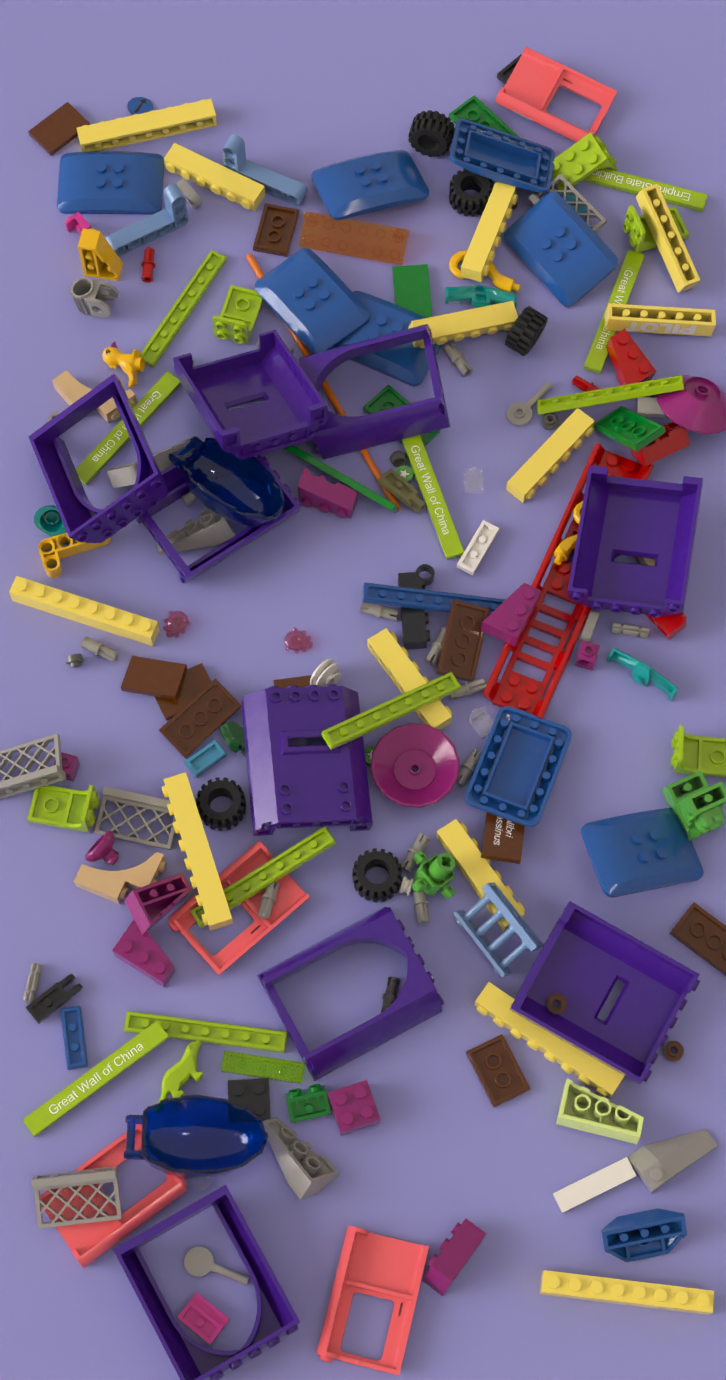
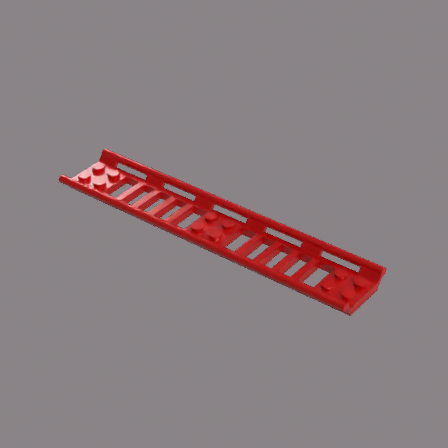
(519, 690)

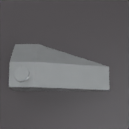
(202, 532)
(667, 1158)
(301, 1166)

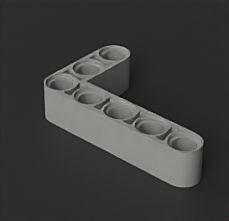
(126, 474)

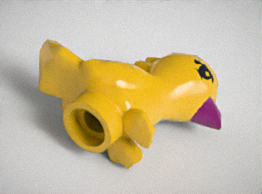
(129, 363)

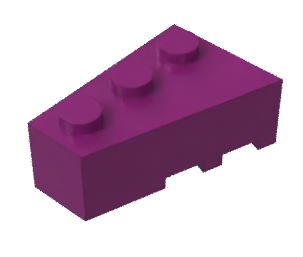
(325, 496)
(512, 615)
(156, 900)
(144, 955)
(453, 1256)

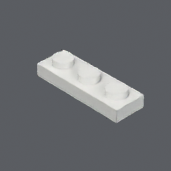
(477, 547)

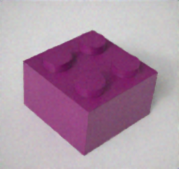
(353, 1107)

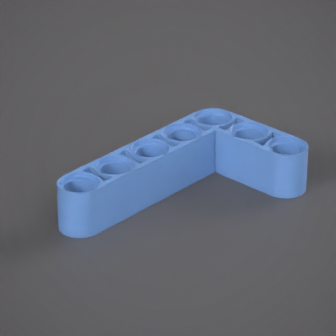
(274, 182)
(153, 226)

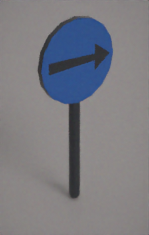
(139, 105)

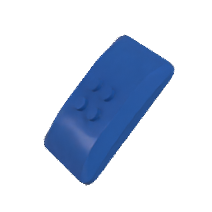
(502, 156)
(110, 183)
(369, 184)
(560, 249)
(312, 301)
(398, 362)
(518, 766)
(641, 852)

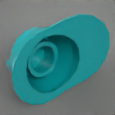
(49, 520)

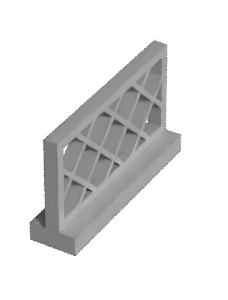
(533, 199)
(31, 780)
(136, 800)
(77, 1178)

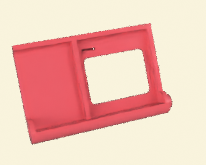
(535, 84)
(288, 899)
(93, 1239)
(380, 1269)

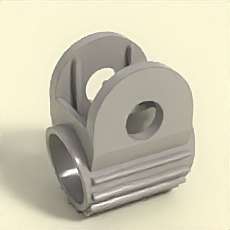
(84, 294)

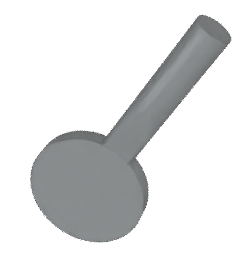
(520, 413)
(200, 1262)

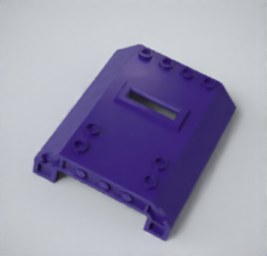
(285, 418)
(636, 521)
(303, 782)
(583, 964)

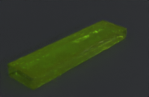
(262, 1067)

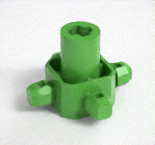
(434, 874)

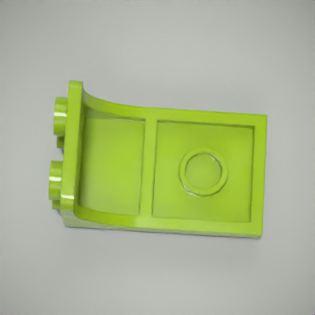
(582, 160)
(640, 234)
(238, 315)
(698, 753)
(64, 807)

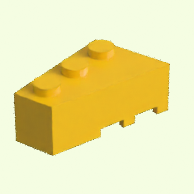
(98, 256)

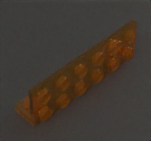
(353, 238)

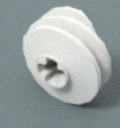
(326, 674)

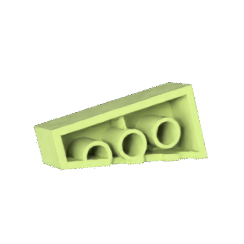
(597, 1115)

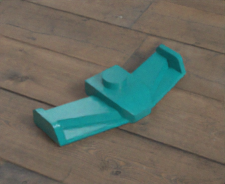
(479, 295)
(642, 672)

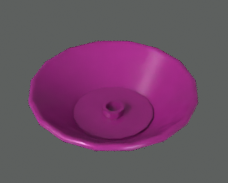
(697, 407)
(416, 747)

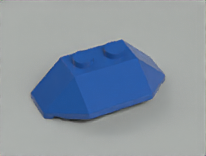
(644, 1234)

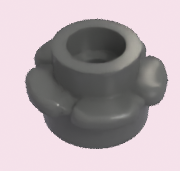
(549, 425)
(398, 458)
(75, 660)

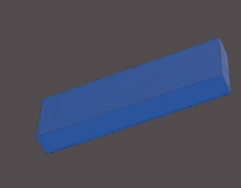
(74, 1037)

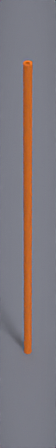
(331, 396)

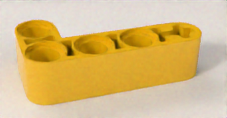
(59, 552)

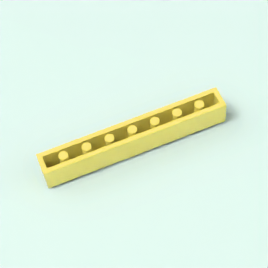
(147, 126)
(84, 611)
(198, 852)
(590, 1071)
(627, 1292)

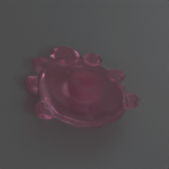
(176, 623)
(297, 641)

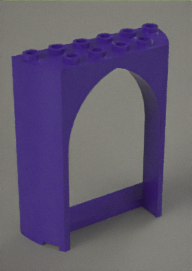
(351, 433)
(176, 489)
(78, 515)
(413, 1006)
(274, 1312)

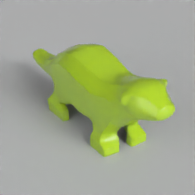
(181, 1072)

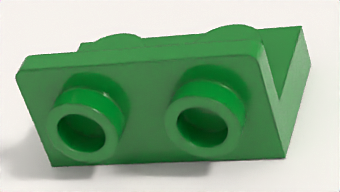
(307, 1103)

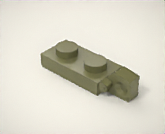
(401, 490)

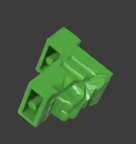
(696, 804)

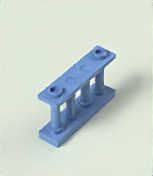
(517, 926)

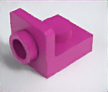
(76, 222)

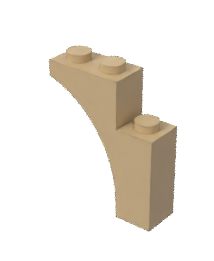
(72, 390)
(114, 884)

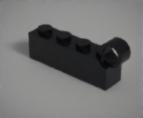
(415, 620)

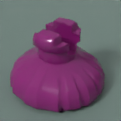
(103, 850)

